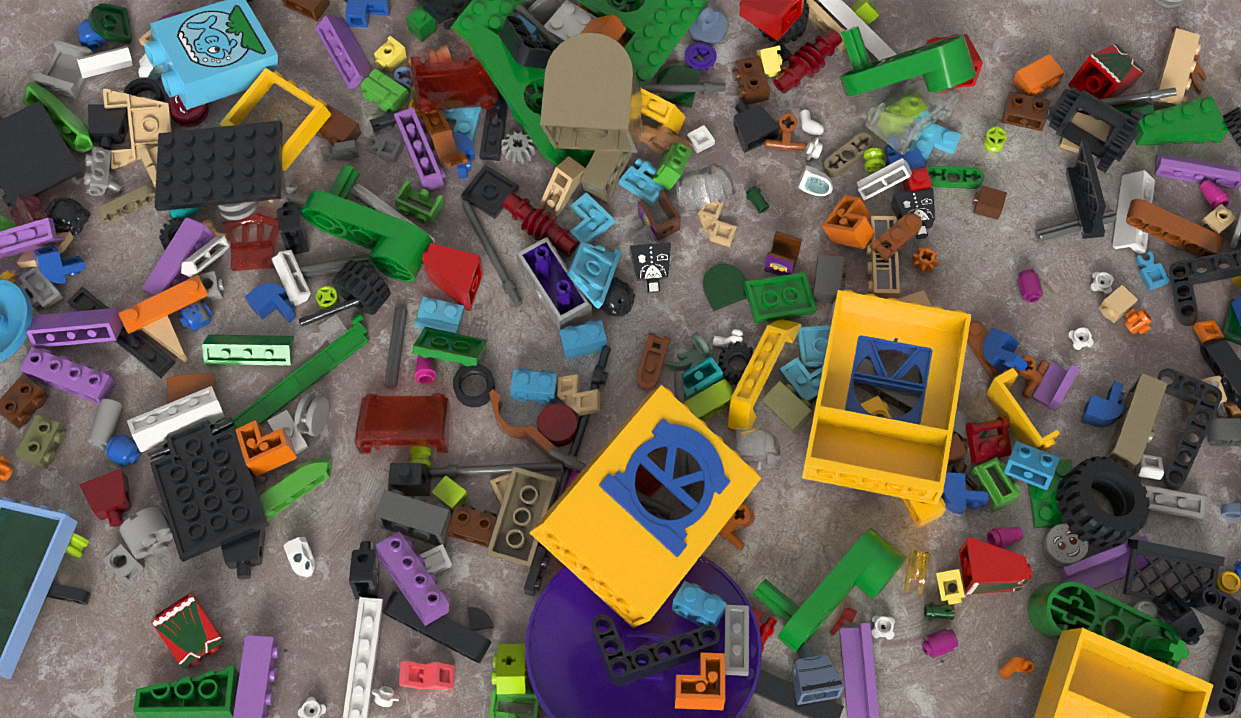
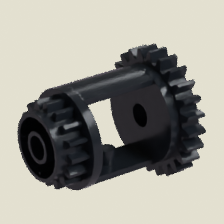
(1118, 142)

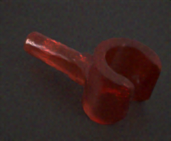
(848, 615)

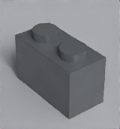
(828, 278)

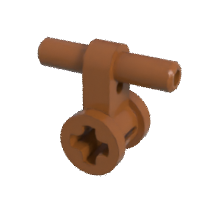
(785, 143)
(1032, 374)
(735, 522)

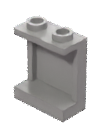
(63, 72)

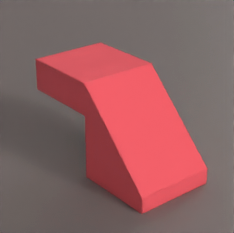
(426, 676)

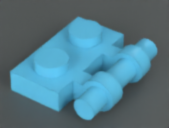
(640, 184)

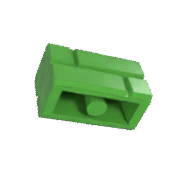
(384, 91)

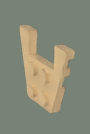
(146, 121)

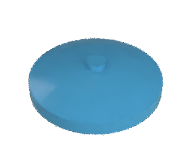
(15, 318)

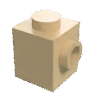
(1219, 220)
(1117, 304)

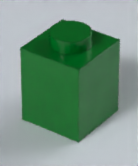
(421, 23)

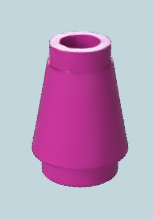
(1214, 195)
(424, 370)
(1004, 536)

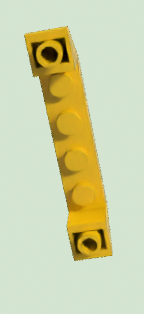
(662, 111)
(757, 371)

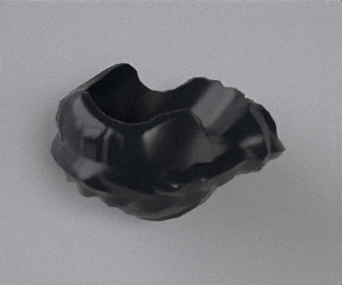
(67, 215)
(618, 291)

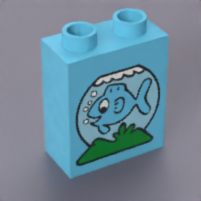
(210, 52)

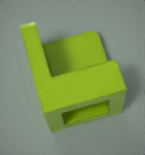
(865, 10)
(450, 493)

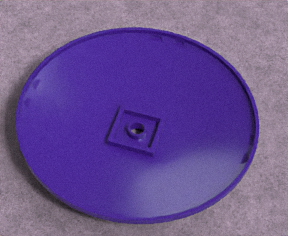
(571, 675)

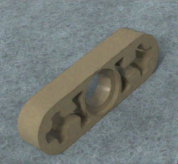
(844, 162)
(126, 204)

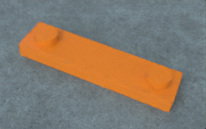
(163, 304)

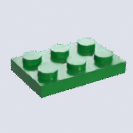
(780, 297)
(449, 347)
(1044, 502)

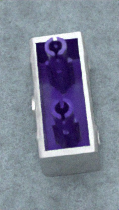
(552, 285)

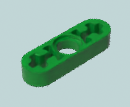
(959, 171)

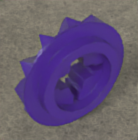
(705, 51)

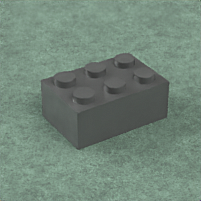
(414, 517)

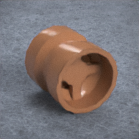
(439, 55)

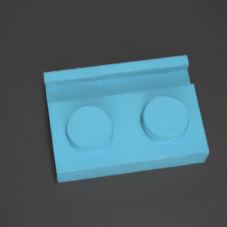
(439, 315)

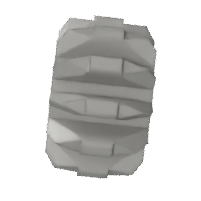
(518, 147)

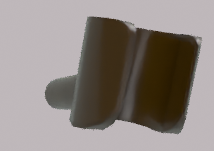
(961, 467)

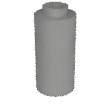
(104, 423)

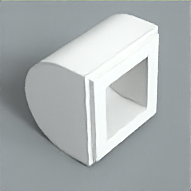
(1150, 467)

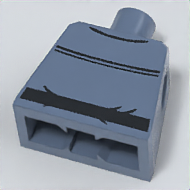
(815, 678)

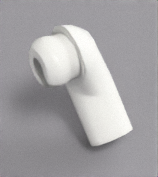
(808, 125)
(725, 341)

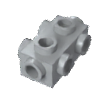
(98, 176)

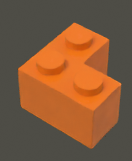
(608, 26)
(849, 223)
(262, 450)
(703, 690)

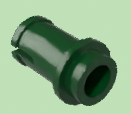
(754, 195)
(939, 611)

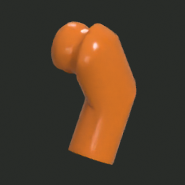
(1016, 664)

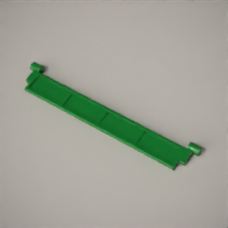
(304, 376)

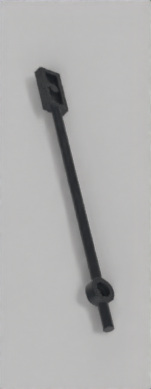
(541, 559)

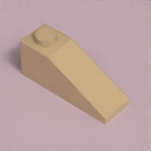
(561, 186)
(165, 334)

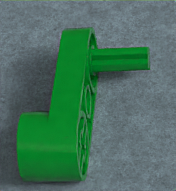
(940, 63)
(394, 242)
(866, 565)
(1093, 611)

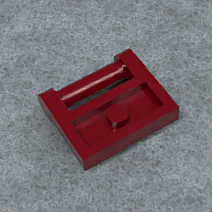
(991, 446)

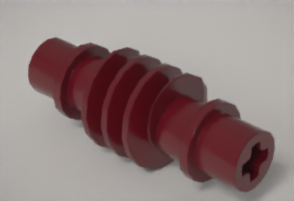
(807, 61)
(539, 224)

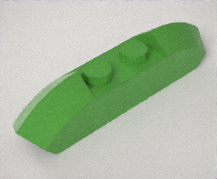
(66, 122)
(295, 485)

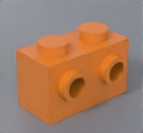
(1038, 76)

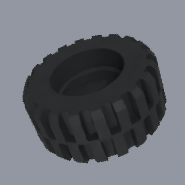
(1121, 489)

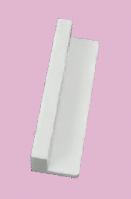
(1133, 186)
(154, 426)

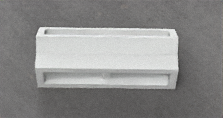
(104, 62)
(884, 179)
(203, 254)
(291, 277)

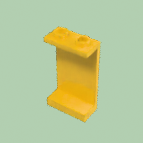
(1019, 423)

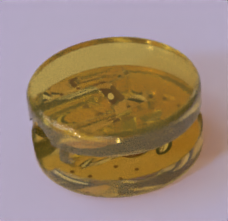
(918, 570)

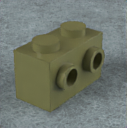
(788, 406)
(41, 442)

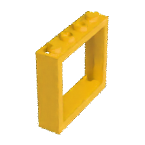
(304, 132)

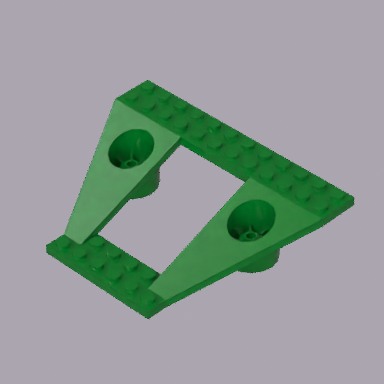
(655, 33)

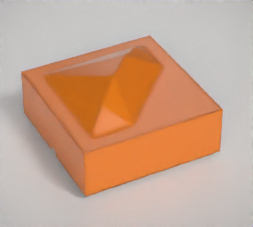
(1207, 331)

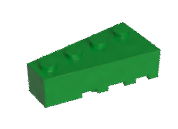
(1182, 123)
(191, 697)

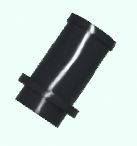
(383, 121)

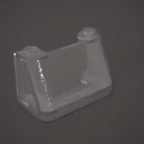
(910, 113)

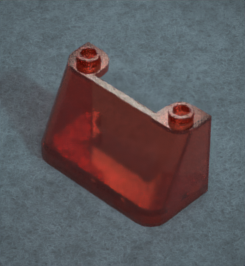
(450, 85)
(403, 422)

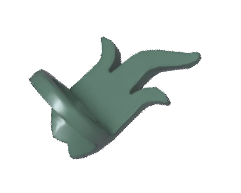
(694, 356)

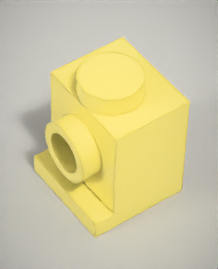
(390, 55)
(770, 60)
(947, 578)

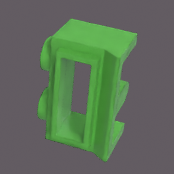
(672, 165)
(423, 198)
(989, 485)
(528, 698)

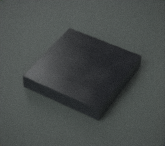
(489, 191)

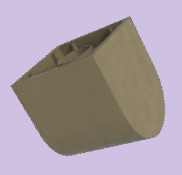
(591, 96)

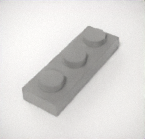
(1176, 503)
(736, 640)

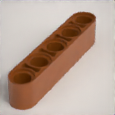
(1173, 229)

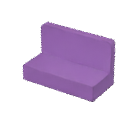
(1055, 385)

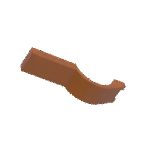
(442, 139)
(528, 432)

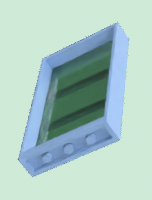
(30, 555)

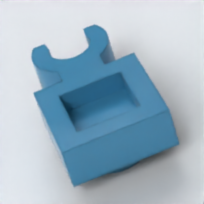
(1152, 274)

